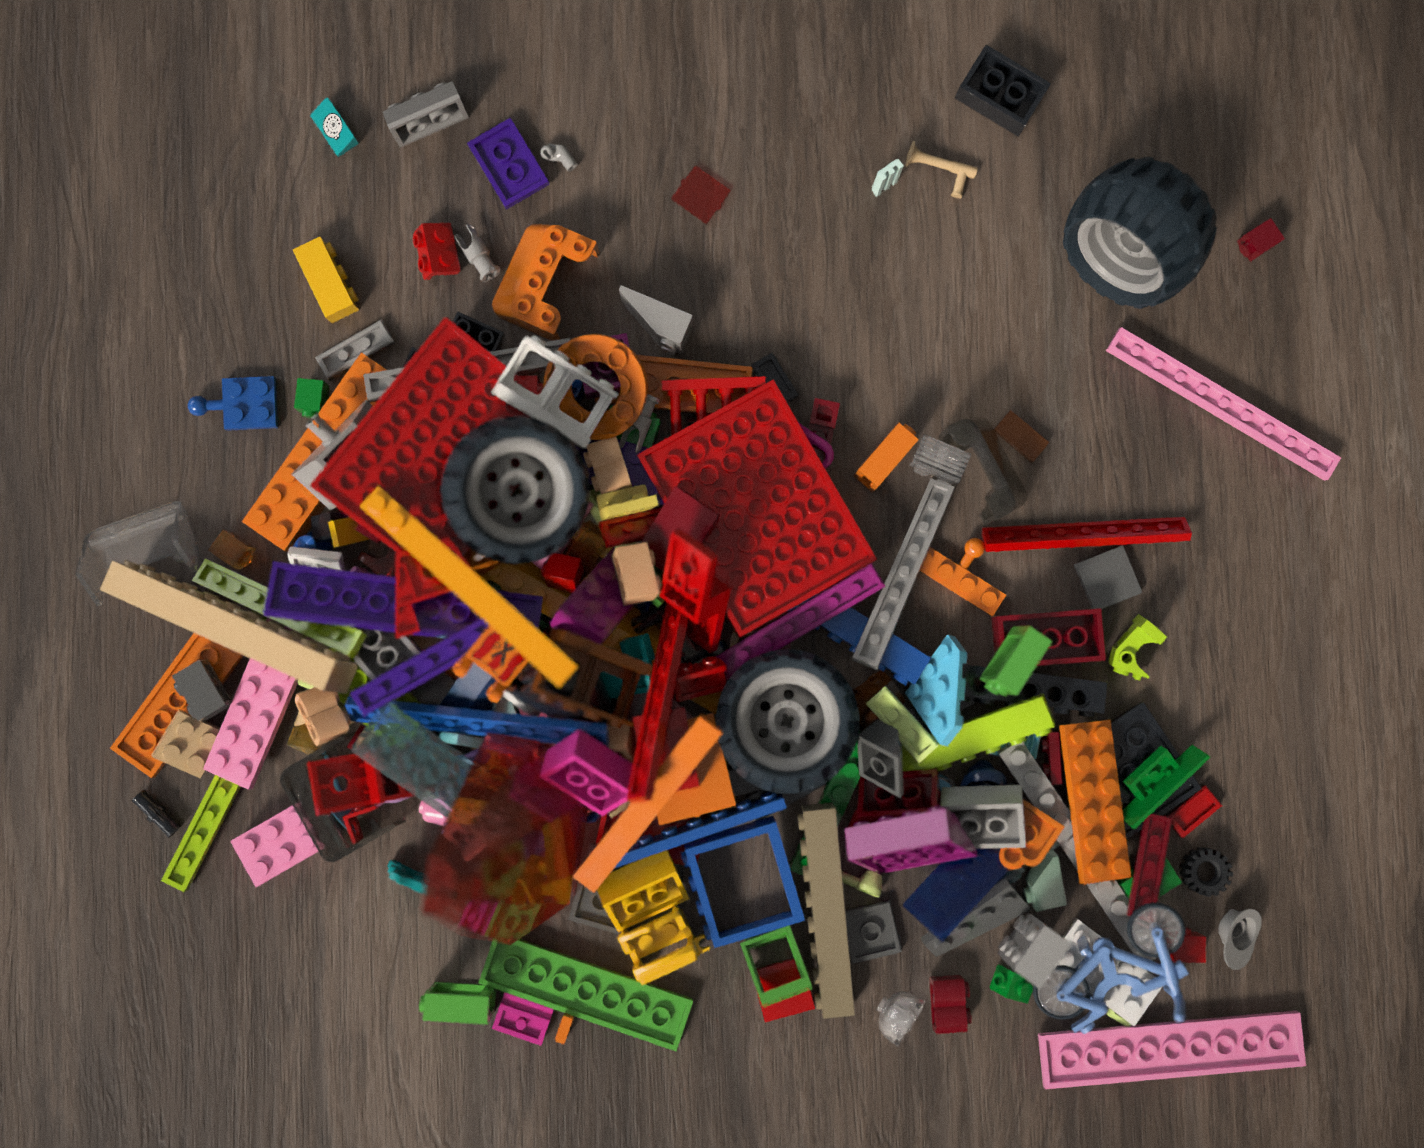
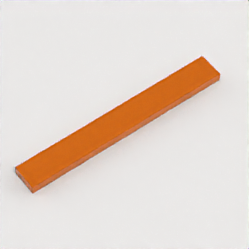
(639, 815)

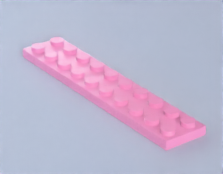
(1172, 1049)

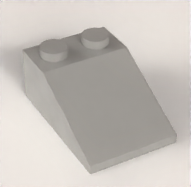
(664, 323)

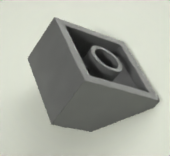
(881, 757)

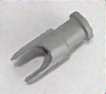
(478, 255)
(642, 424)

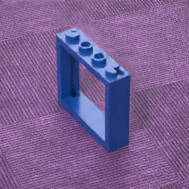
(727, 837)

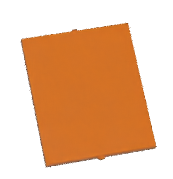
(714, 789)

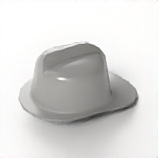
(1239, 934)

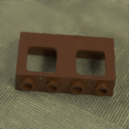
(592, 661)

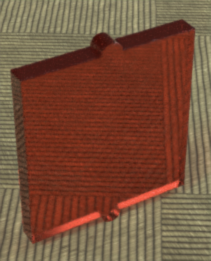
(700, 195)

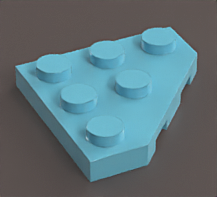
(940, 691)

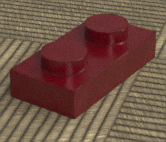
(1051, 767)

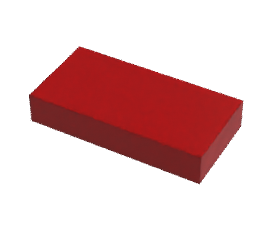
(1193, 811)

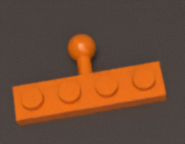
(960, 580)

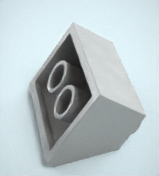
(425, 114)
(988, 814)

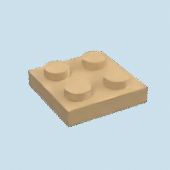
(186, 743)

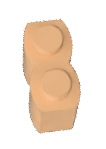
(608, 466)
(322, 715)

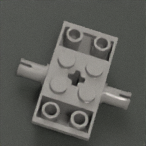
(330, 444)

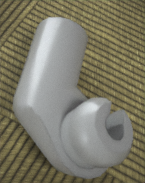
(559, 153)

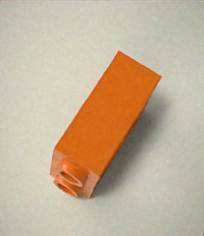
(886, 456)

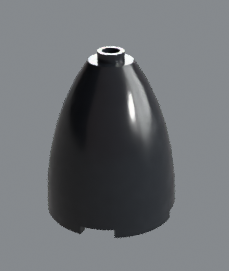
(523, 682)

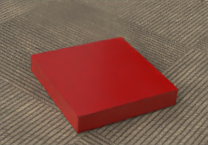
(779, 974)

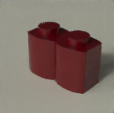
(949, 1004)

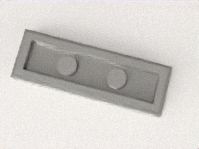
(342, 356)

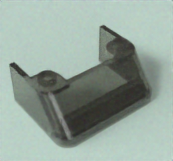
(325, 830)

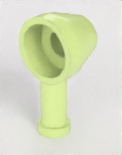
(868, 883)

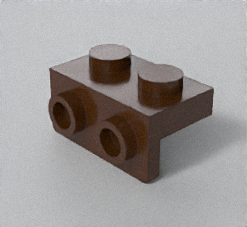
(868, 690)

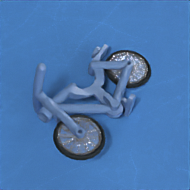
(1153, 931)

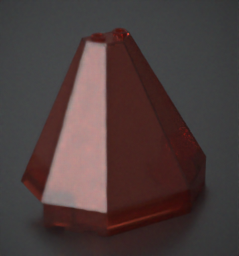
(505, 846)

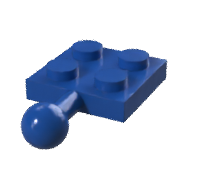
(245, 403)

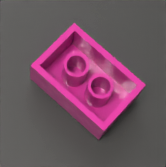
(588, 772)

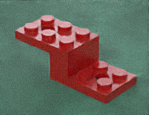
(694, 589)
(363, 784)

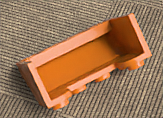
(531, 273)

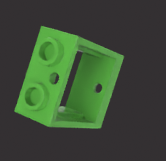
(1014, 660)
(785, 991)
(458, 1003)

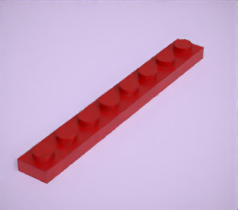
(1086, 534)
(657, 706)

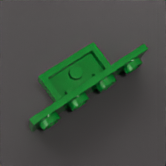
(1158, 779)

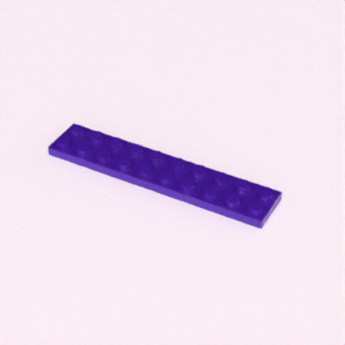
(369, 601)

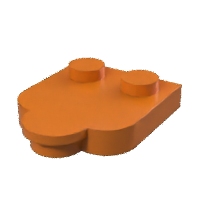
(1040, 836)

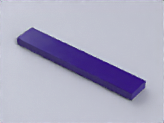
(417, 669)

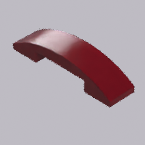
(823, 422)

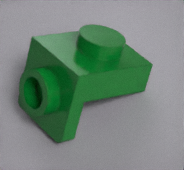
(1011, 984)

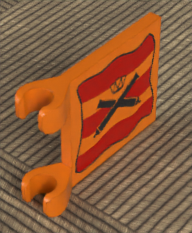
(496, 658)

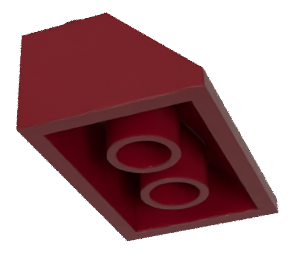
(920, 793)

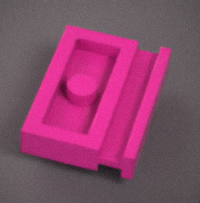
(522, 1018)

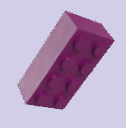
(595, 605)

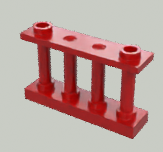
(700, 389)

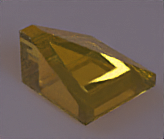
(301, 740)

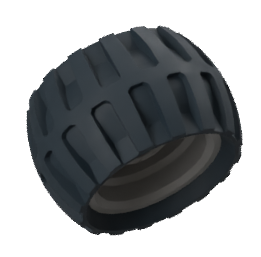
(1140, 232)
(490, 450)
(833, 723)

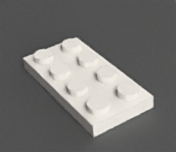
(1117, 997)

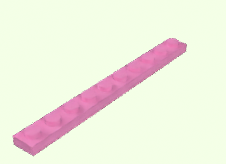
(1223, 404)

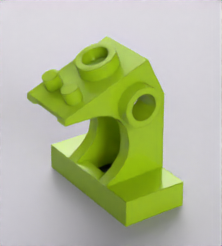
(1138, 634)

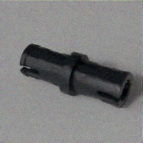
(168, 826)

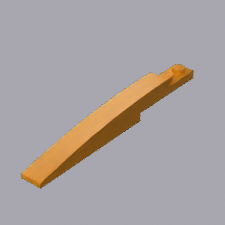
(469, 587)

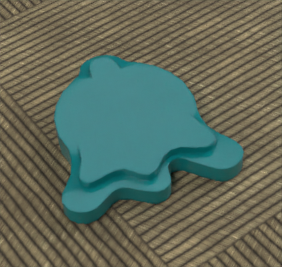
(406, 876)

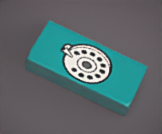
(333, 128)

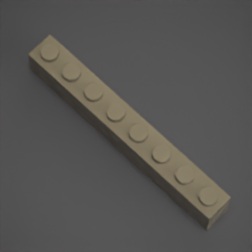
(827, 909)

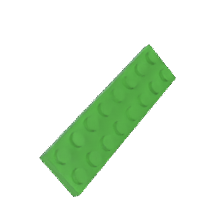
(587, 992)

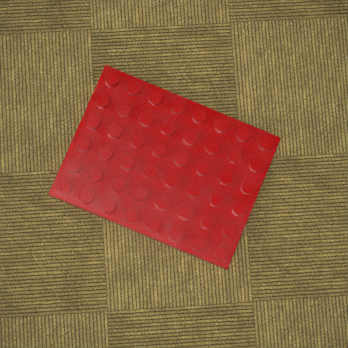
(413, 432)
(780, 514)

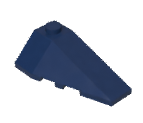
(471, 693)

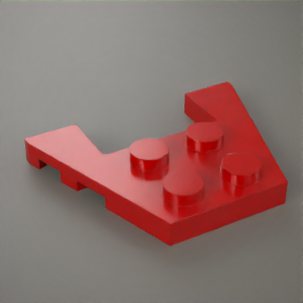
(415, 585)

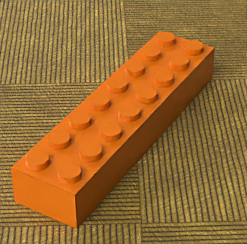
(285, 504)

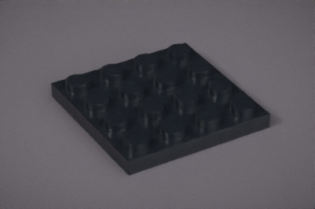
(1135, 739)

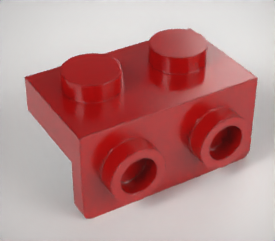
(436, 250)
(700, 679)

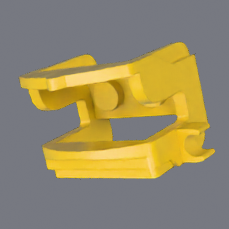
(659, 935)

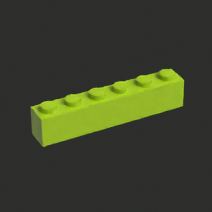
(987, 734)

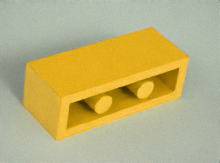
(326, 279)

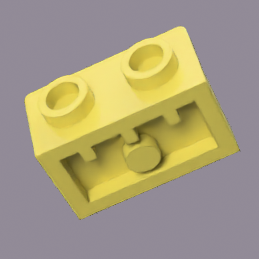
(625, 502)

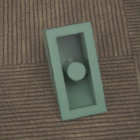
(1045, 884)

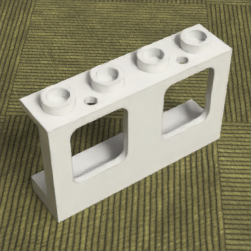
(546, 404)

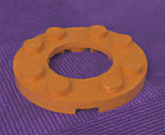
(630, 374)

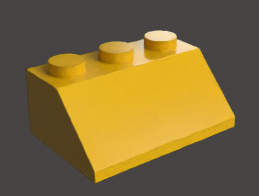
(642, 890)

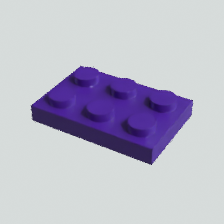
(508, 163)

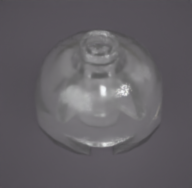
(898, 1015)

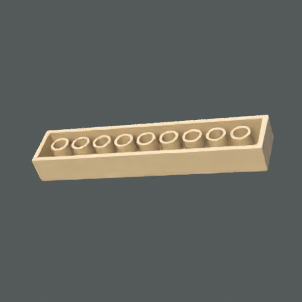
(230, 626)

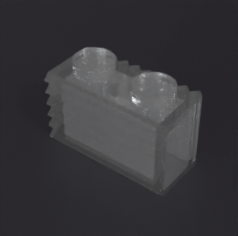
(939, 460)

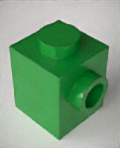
(310, 396)

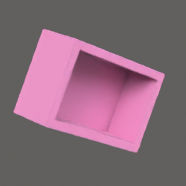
(274, 846)

